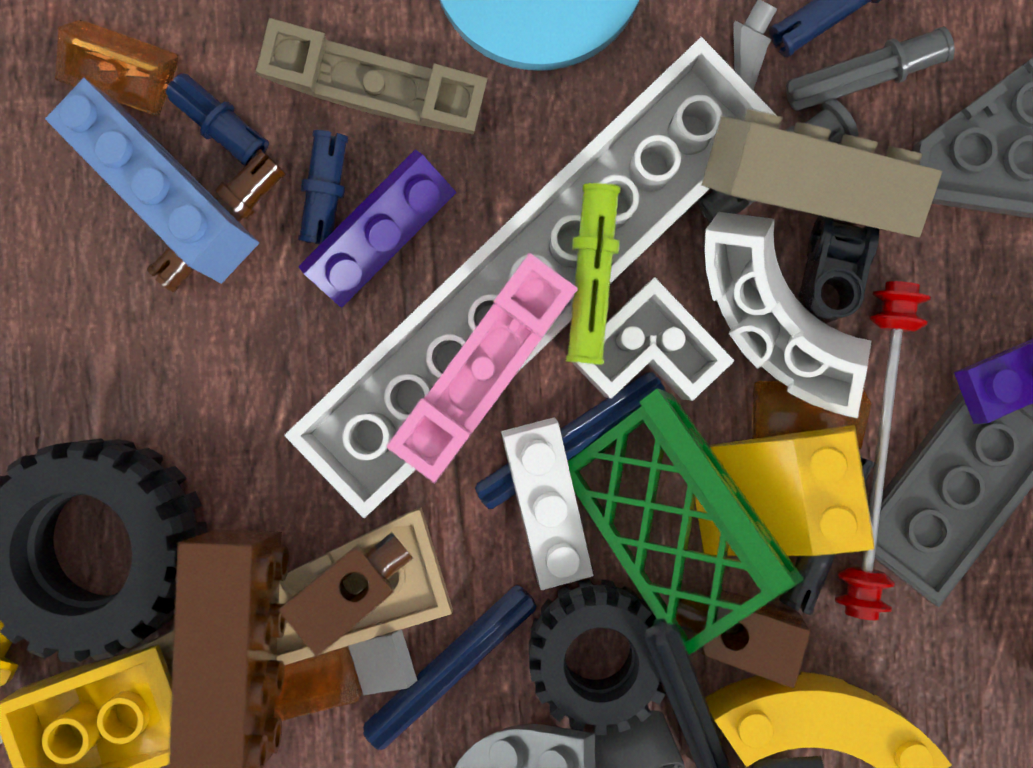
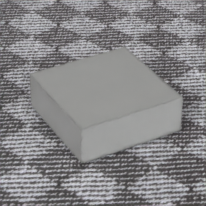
(383, 663)

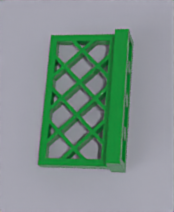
(718, 495)

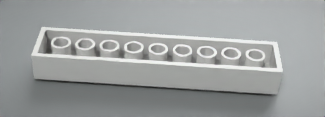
(658, 161)

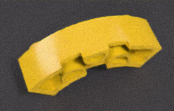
(819, 713)

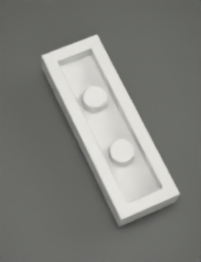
(547, 503)

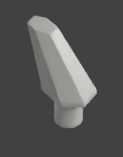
(750, 43)

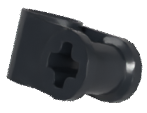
(839, 257)

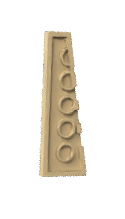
(417, 595)

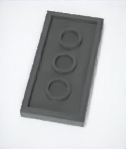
(954, 497)

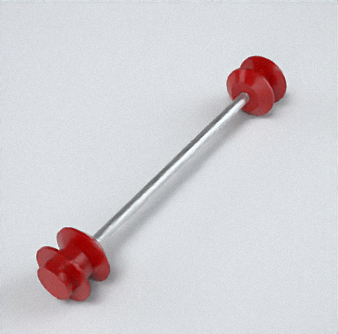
(898, 316)

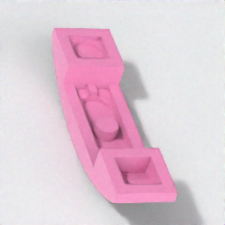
(482, 368)

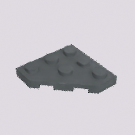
(987, 150)

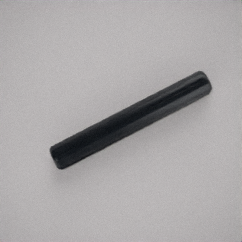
(685, 694)

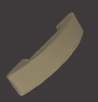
(370, 81)

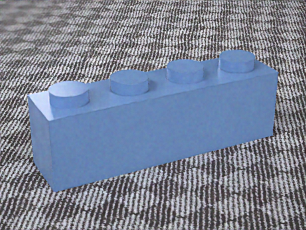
(152, 182)

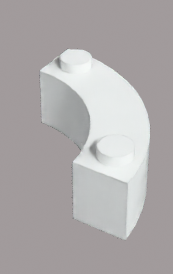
(773, 325)

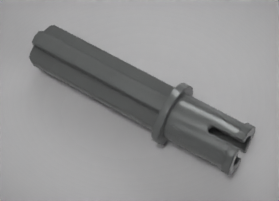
(870, 69)

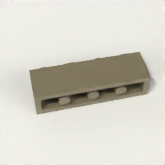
(819, 176)

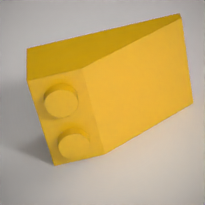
(803, 490)
(93, 716)

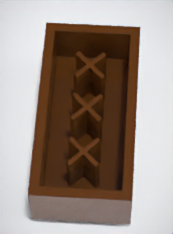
(227, 650)

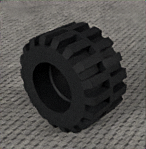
(584, 699)

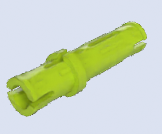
(593, 272)

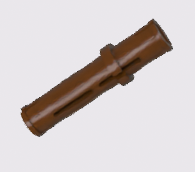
(238, 199)

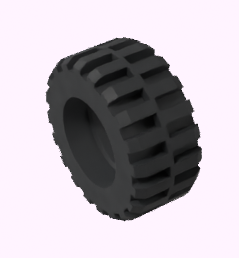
(36, 593)

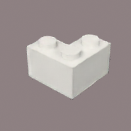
(656, 333)

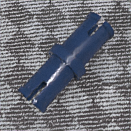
(322, 186)

